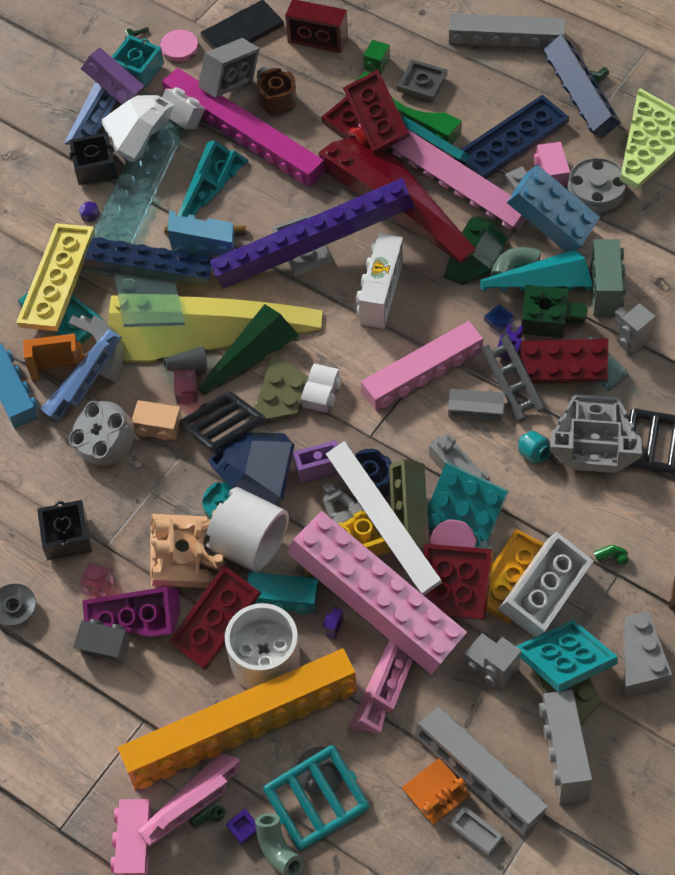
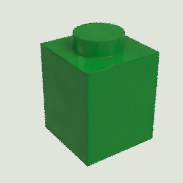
(376, 56)

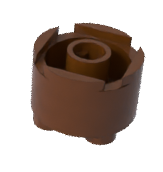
(276, 91)

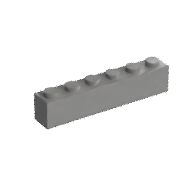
(504, 30)
(481, 771)

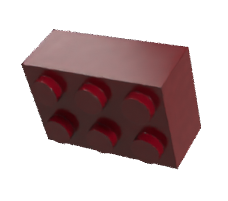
(316, 25)

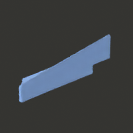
(93, 111)
(82, 377)

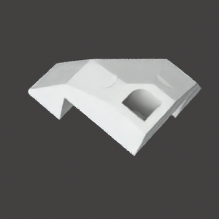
(135, 122)

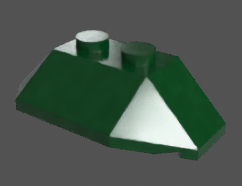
(489, 244)

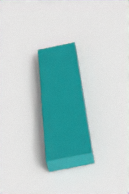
(436, 140)

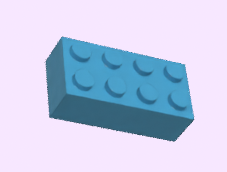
(553, 209)

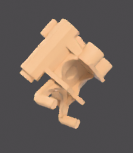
(175, 567)

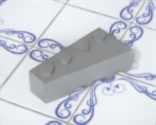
(566, 747)

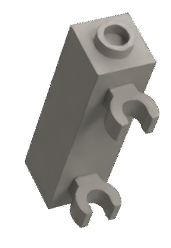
(446, 450)

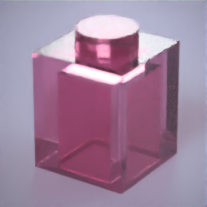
(186, 386)
(97, 580)

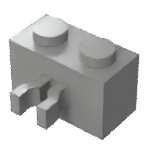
(635, 328)

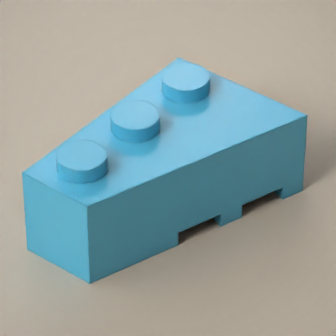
(200, 236)

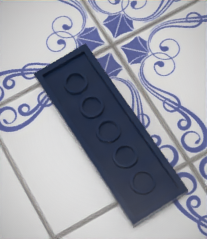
(513, 136)
(149, 261)

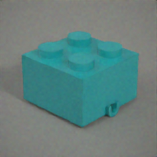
(139, 58)

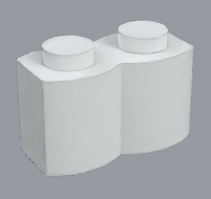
(320, 388)

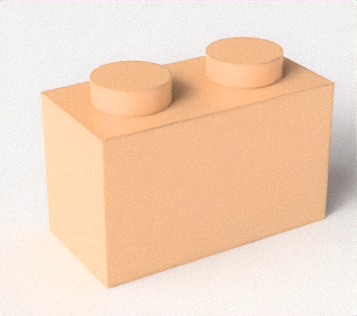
(156, 420)

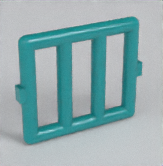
(342, 817)

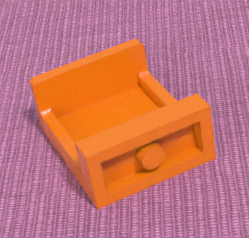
(51, 353)

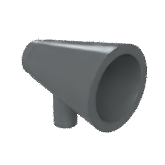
(187, 360)

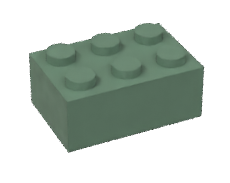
(607, 277)

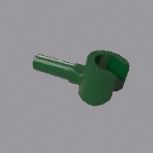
(135, 33)

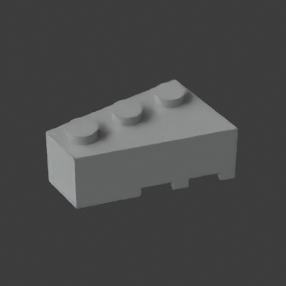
(643, 656)

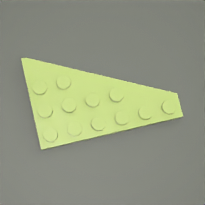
(649, 139)

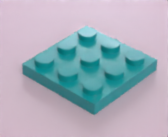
(466, 499)
(567, 655)

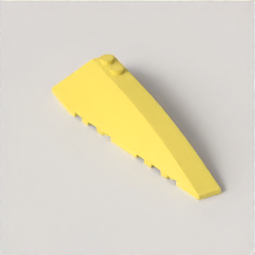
(208, 323)

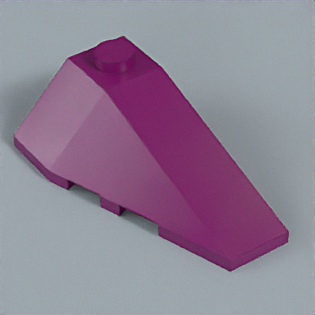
(140, 612)

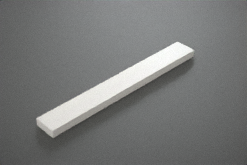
(384, 518)

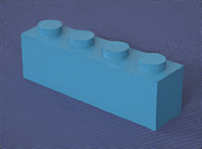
(14, 392)

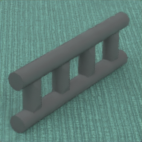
(500, 374)

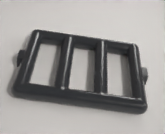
(656, 418)
(238, 433)

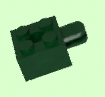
(551, 320)

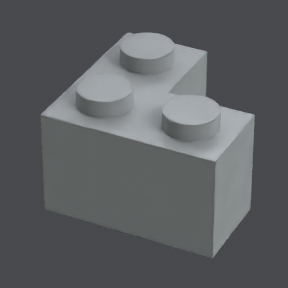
(493, 660)

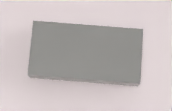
(476, 831)

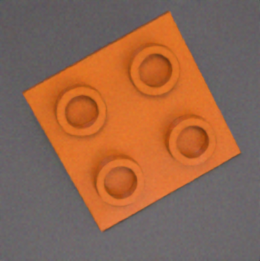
(436, 791)

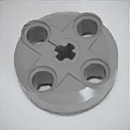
(597, 184)
(101, 433)

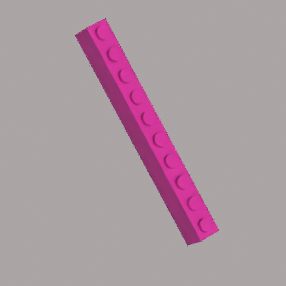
(251, 131)

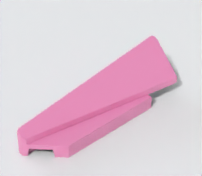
(382, 690)
(192, 798)

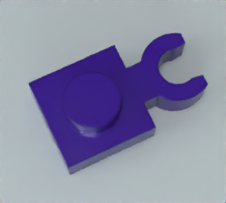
(515, 338)

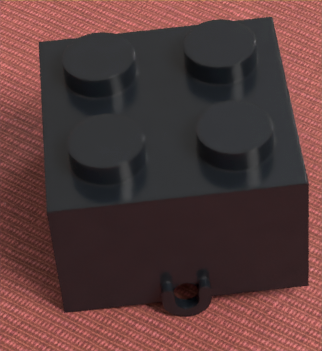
(93, 158)
(64, 530)

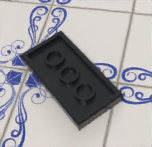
(248, 24)

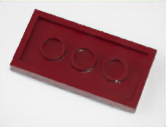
(376, 111)
(566, 360)
(205, 626)

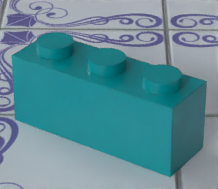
(286, 591)

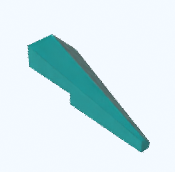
(560, 270)

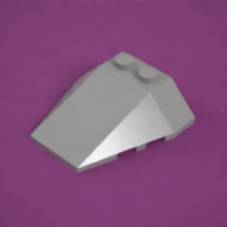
(595, 435)

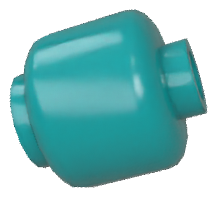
(534, 447)

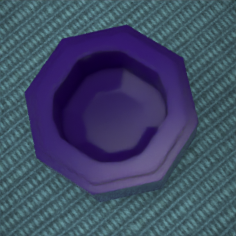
(89, 211)

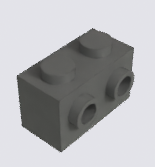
(102, 641)

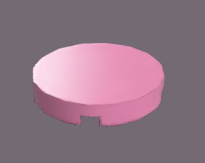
(179, 45)
(453, 534)

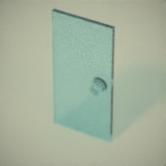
(147, 300)

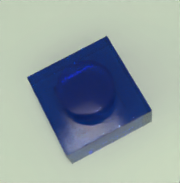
(499, 318)

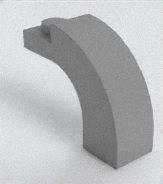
(98, 328)

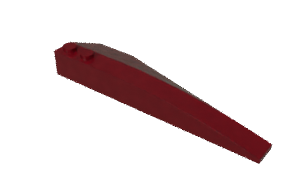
(365, 171)

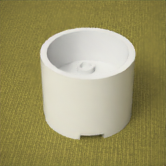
(247, 530)
(257, 631)

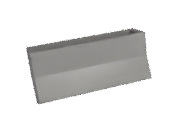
(476, 404)

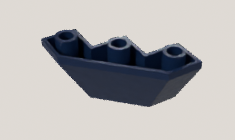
(256, 464)

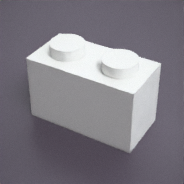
(186, 109)

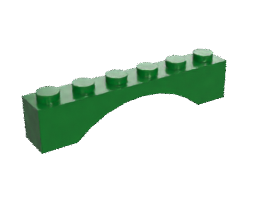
(440, 124)

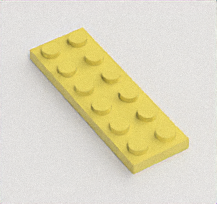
(56, 277)

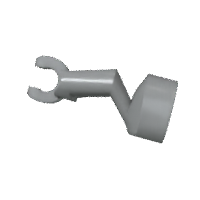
(332, 495)

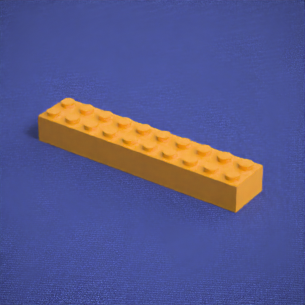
(238, 719)

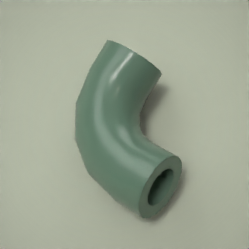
(514, 259)
(275, 847)

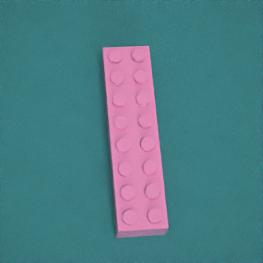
(376, 592)

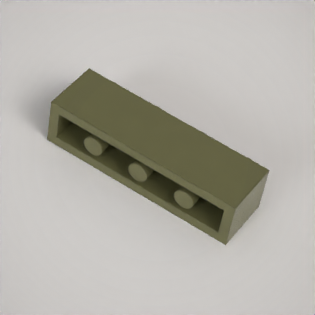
(410, 499)

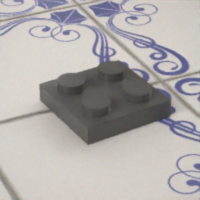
(422, 80)

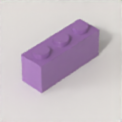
(112, 76)

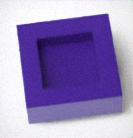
(333, 622)
(242, 826)

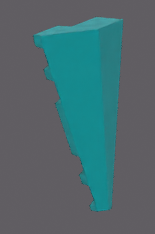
(212, 173)

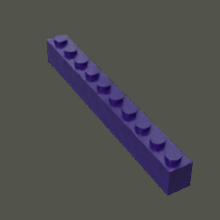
(312, 233)

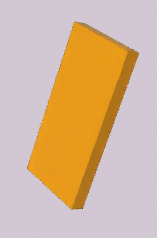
(508, 568)

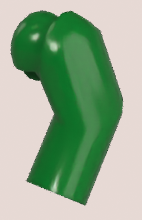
(614, 552)

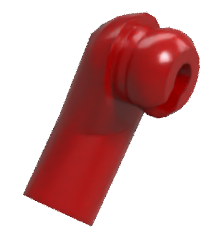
(359, 134)

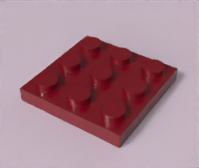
(464, 579)

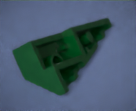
(262, 336)

